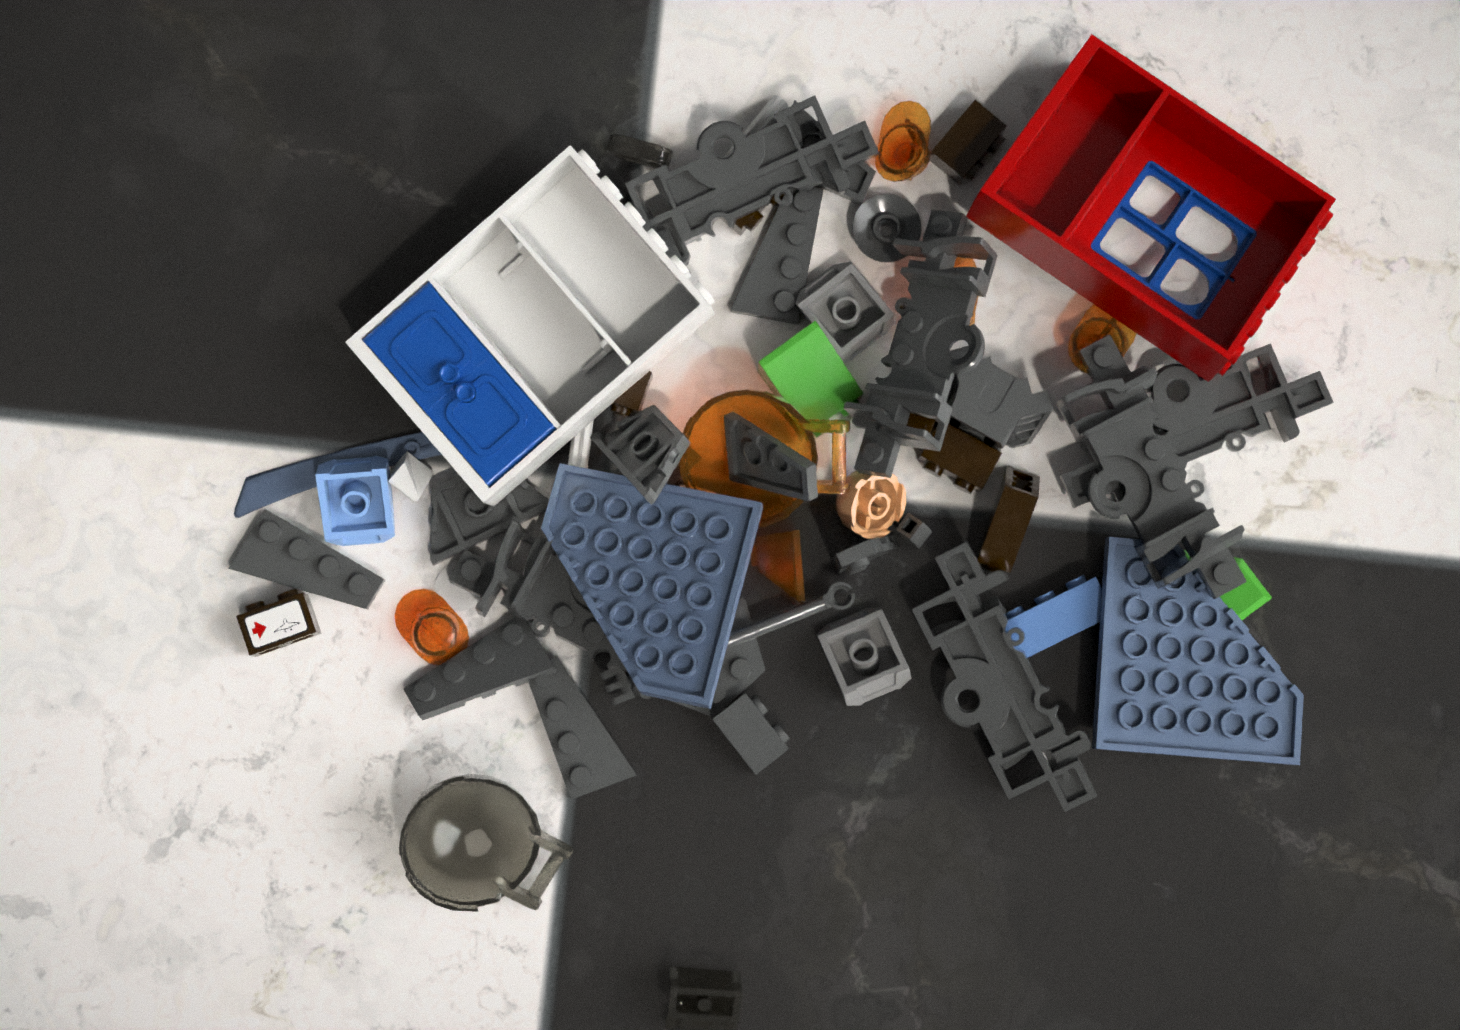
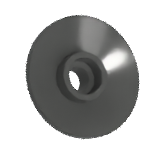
(880, 211)

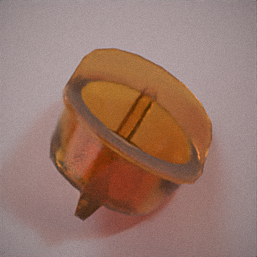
(904, 142)
(1095, 326)
(431, 626)

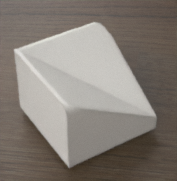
(410, 476)

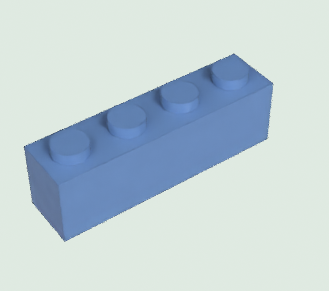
(1057, 616)

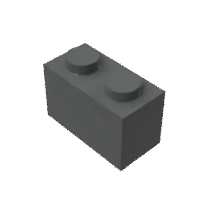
(751, 732)

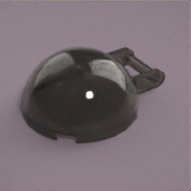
(476, 843)

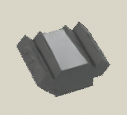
(996, 405)

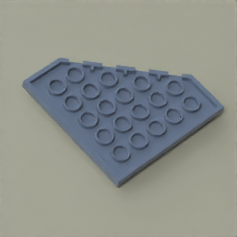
(655, 574)
(1185, 670)

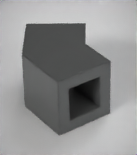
(918, 534)

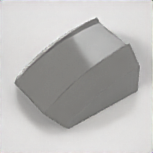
(845, 309)
(864, 656)

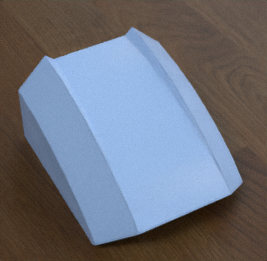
(356, 501)

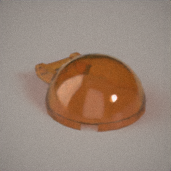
(706, 461)

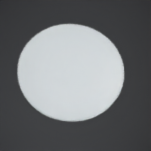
(455, 596)

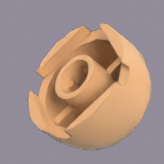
(871, 504)

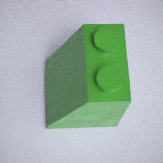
(810, 375)

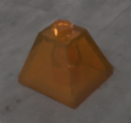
(781, 563)

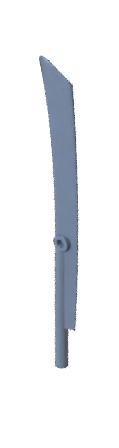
(295, 478)

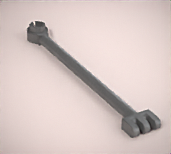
(746, 633)

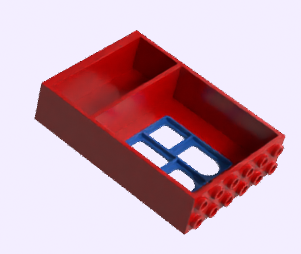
(1083, 162)

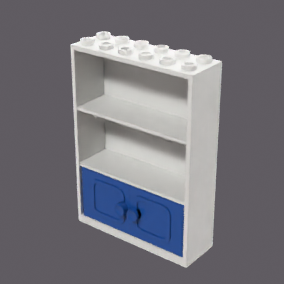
(532, 325)

